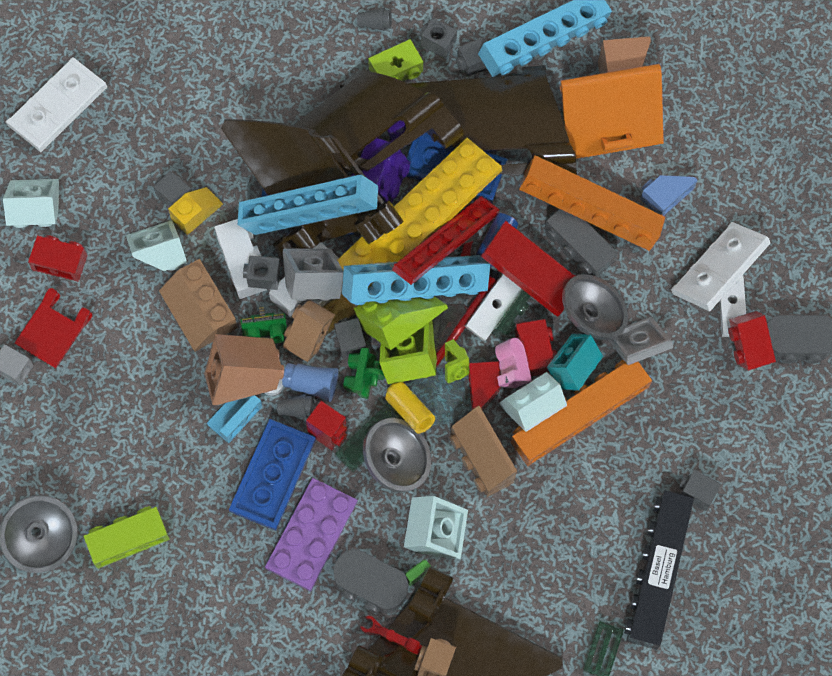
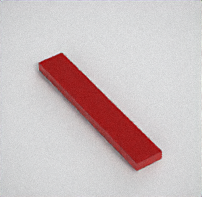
(445, 240)

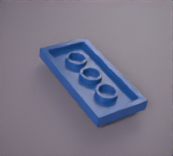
(427, 154)
(272, 474)

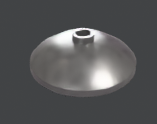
(595, 307)
(406, 451)
(53, 542)

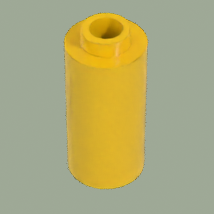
(409, 407)

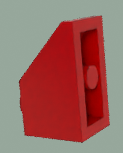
(483, 383)

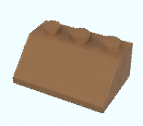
(197, 305)
(483, 452)

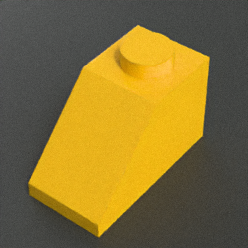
(193, 209)

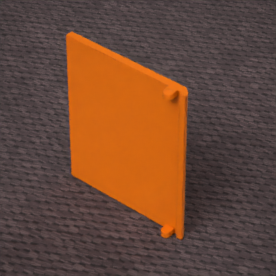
(613, 110)

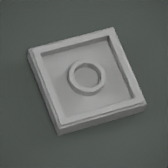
(641, 341)

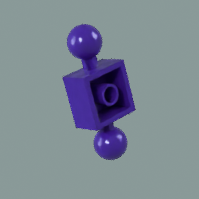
(390, 172)

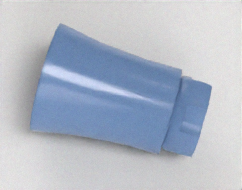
(311, 380)

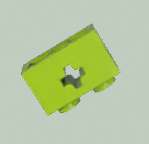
(398, 62)

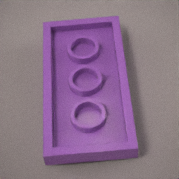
(311, 534)

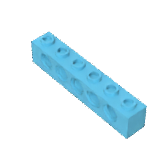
(494, 51)
(308, 205)
(358, 277)

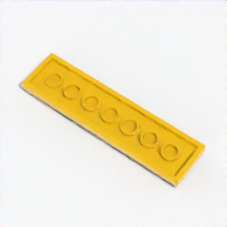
(429, 205)

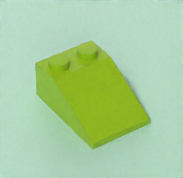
(397, 319)
(411, 358)

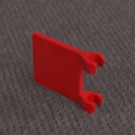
(51, 333)

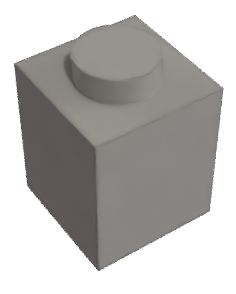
(14, 365)

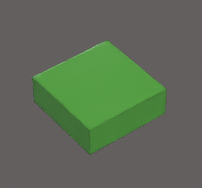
(417, 572)

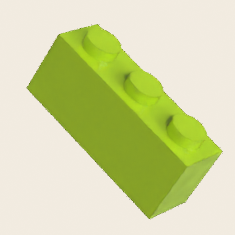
(126, 536)

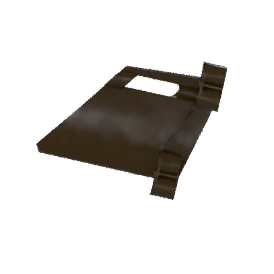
(370, 106)
(508, 116)
(297, 157)
(480, 643)

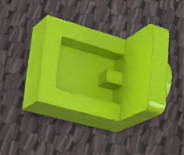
(457, 362)

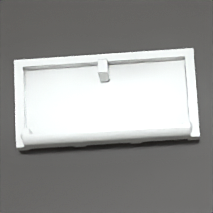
(56, 104)
(721, 266)

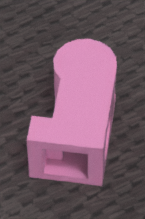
(512, 364)

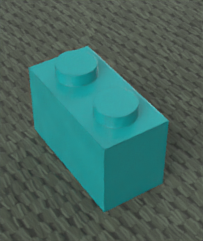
(575, 361)

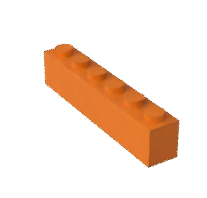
(592, 203)
(582, 411)

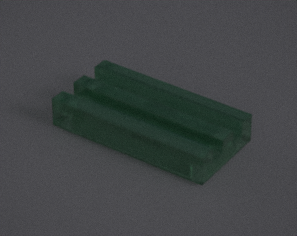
(610, 629)

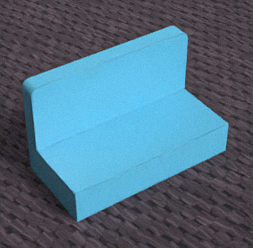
(234, 416)

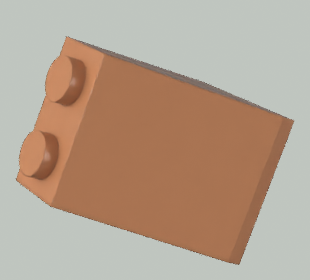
(623, 54)
(242, 367)

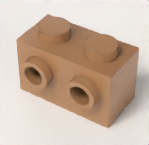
(308, 330)
(435, 658)

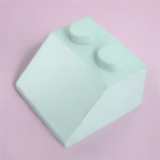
(31, 202)
(534, 402)
(436, 527)

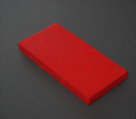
(528, 267)

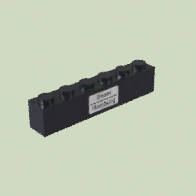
(660, 569)

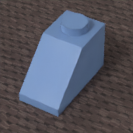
(666, 192)

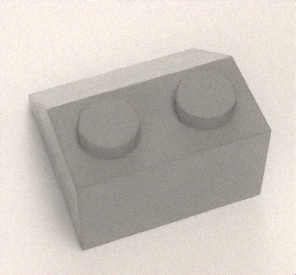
(312, 274)

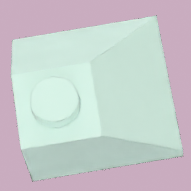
(158, 246)

